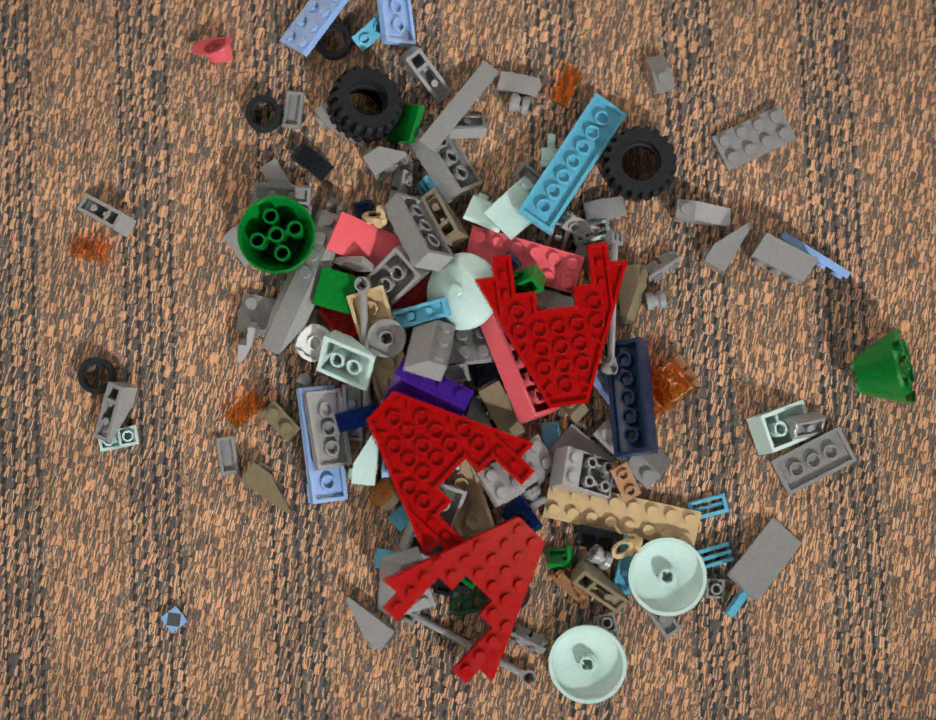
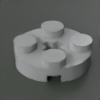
(377, 343)

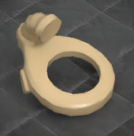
(379, 221)
(634, 545)

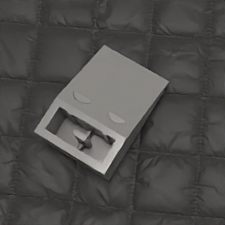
(581, 472)

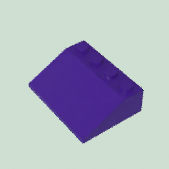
(444, 394)

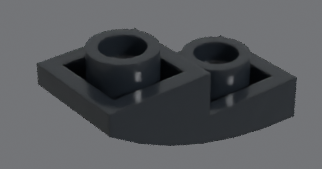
(312, 161)

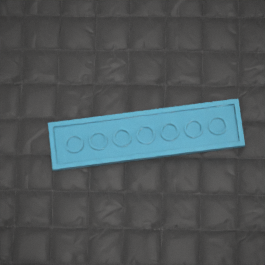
(571, 163)

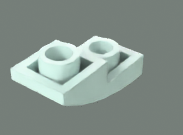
(124, 437)

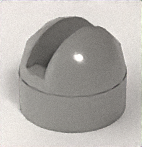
(303, 379)

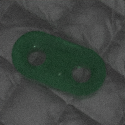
(468, 604)

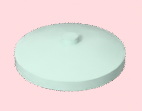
(458, 284)
(667, 576)
(587, 663)

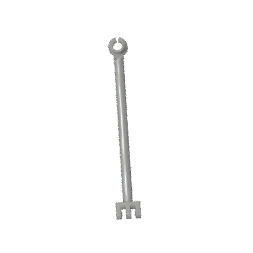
(364, 323)
(610, 364)
(415, 616)

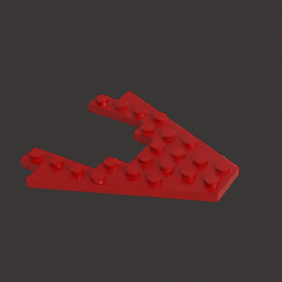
(497, 562)

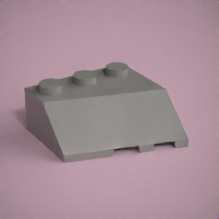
(394, 563)

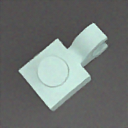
(548, 153)

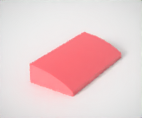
(356, 238)

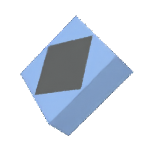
(174, 619)

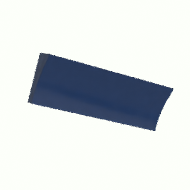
(632, 400)

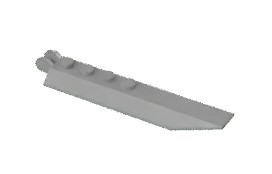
(296, 296)

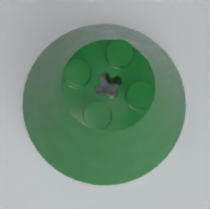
(260, 233)
(885, 370)

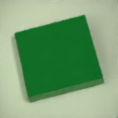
(407, 125)
(333, 288)

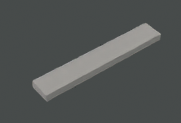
(458, 107)

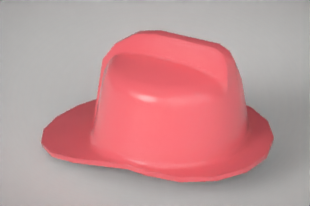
(215, 49)

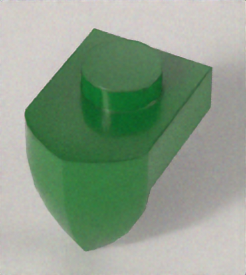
(559, 557)

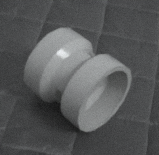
(515, 103)
(656, 300)
(535, 497)
(600, 557)

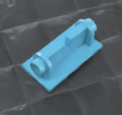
(368, 34)

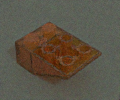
(669, 387)

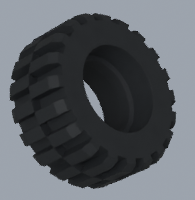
(380, 89)
(652, 142)

